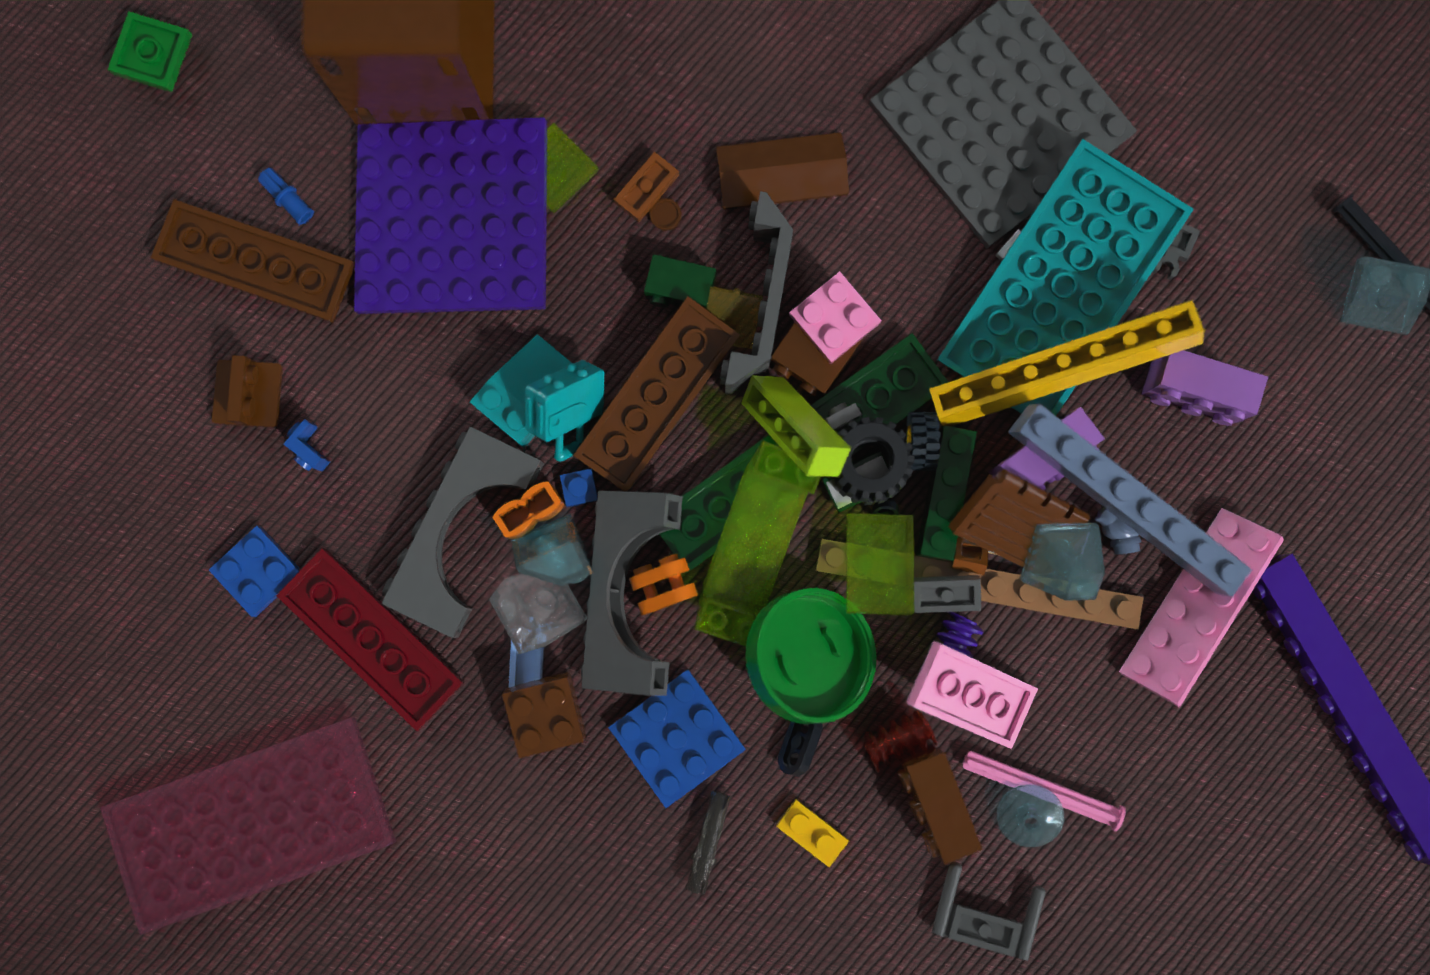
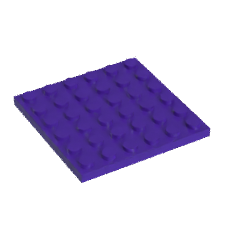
(451, 216)

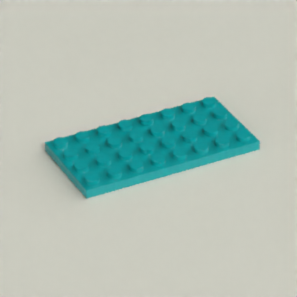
(1069, 267)

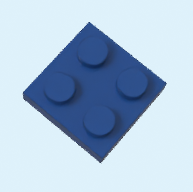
(255, 571)

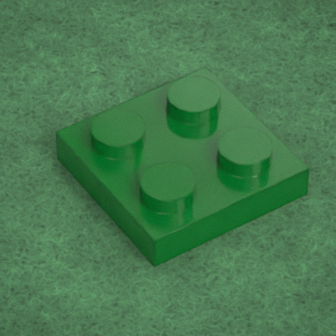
(150, 51)

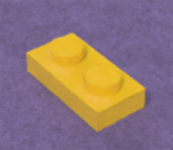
(812, 833)

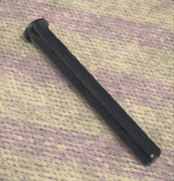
(1371, 233)

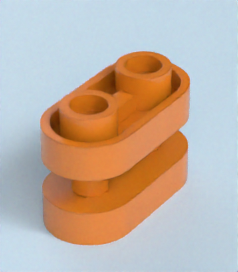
(646, 578)

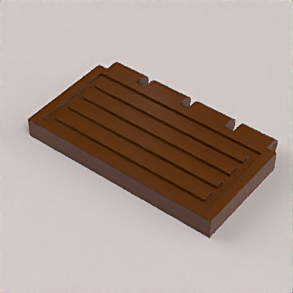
(1006, 512)

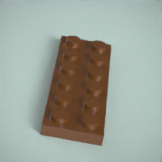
(253, 260)
(656, 394)

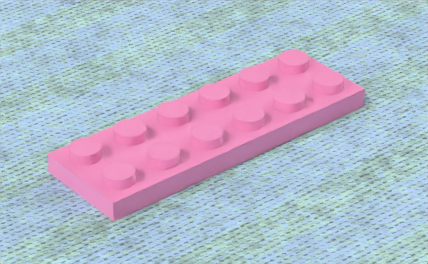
(1194, 617)

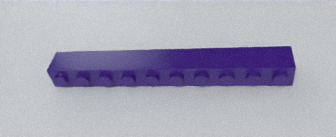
(1349, 700)

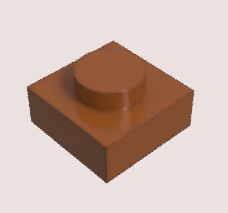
(970, 557)

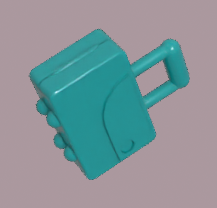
(564, 403)

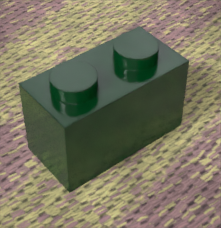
(675, 279)

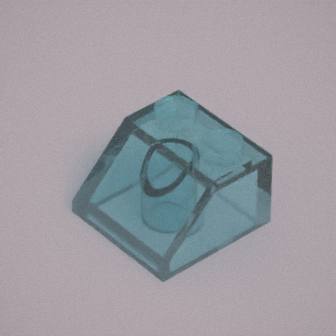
(1386, 295)

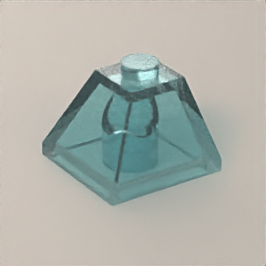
(553, 553)
(1065, 560)

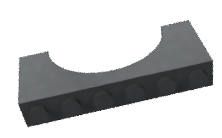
(420, 582)
(611, 653)

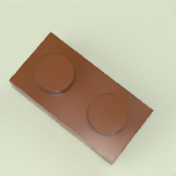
(646, 187)

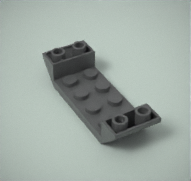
(772, 228)

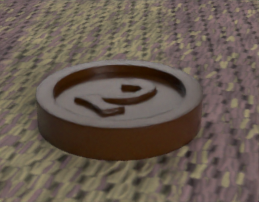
(665, 214)

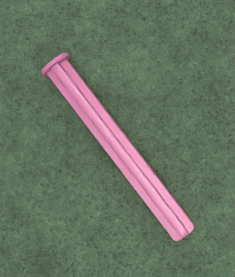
(1069, 798)

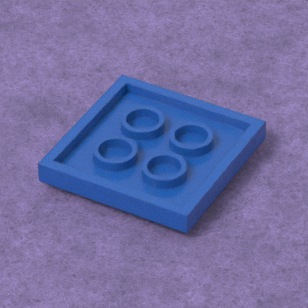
(677, 739)

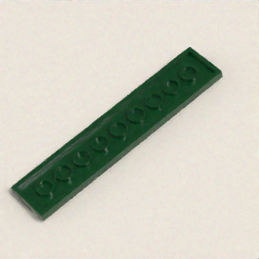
(883, 389)

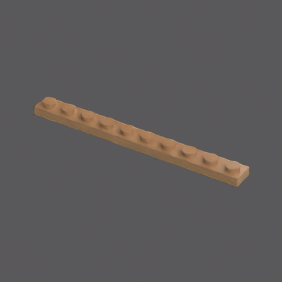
(1009, 590)

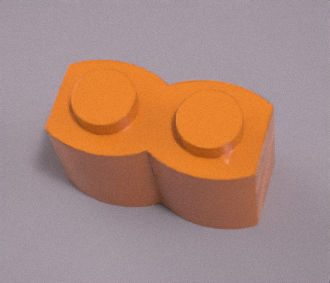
(521, 516)

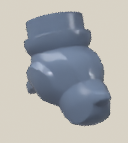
(1122, 537)

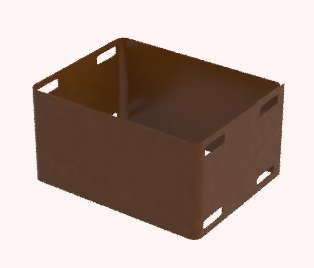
(405, 57)

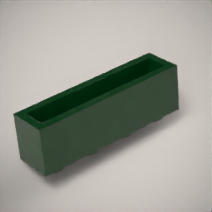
(946, 494)

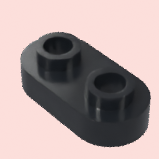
(799, 748)

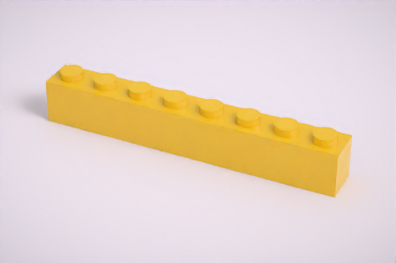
(1068, 364)

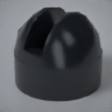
(888, 507)

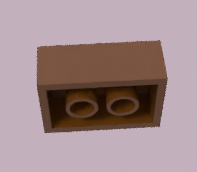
(938, 806)

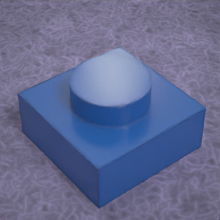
(579, 488)

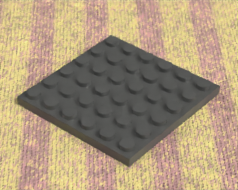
(999, 116)

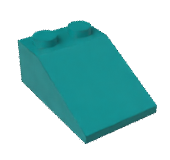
(504, 393)

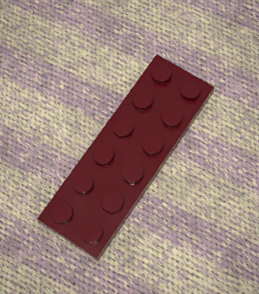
(370, 639)

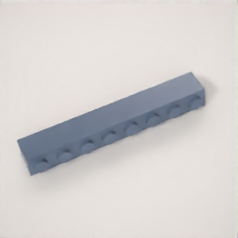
(1129, 500)

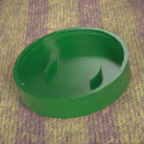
(810, 656)

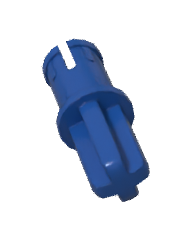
(285, 196)

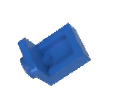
(305, 454)

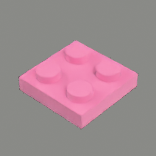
(835, 317)

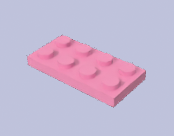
(972, 695)

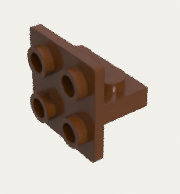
(247, 392)

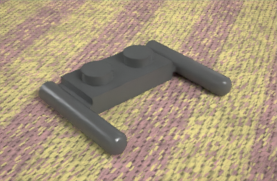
(985, 928)

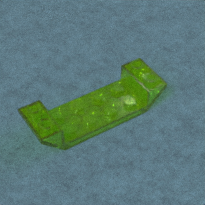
(753, 544)

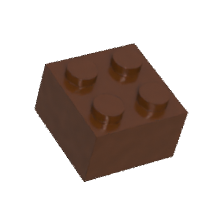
(544, 714)

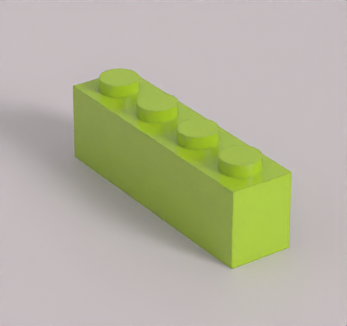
(795, 426)

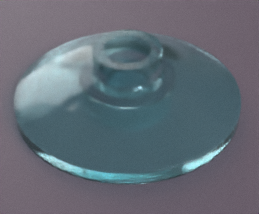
(1025, 803)

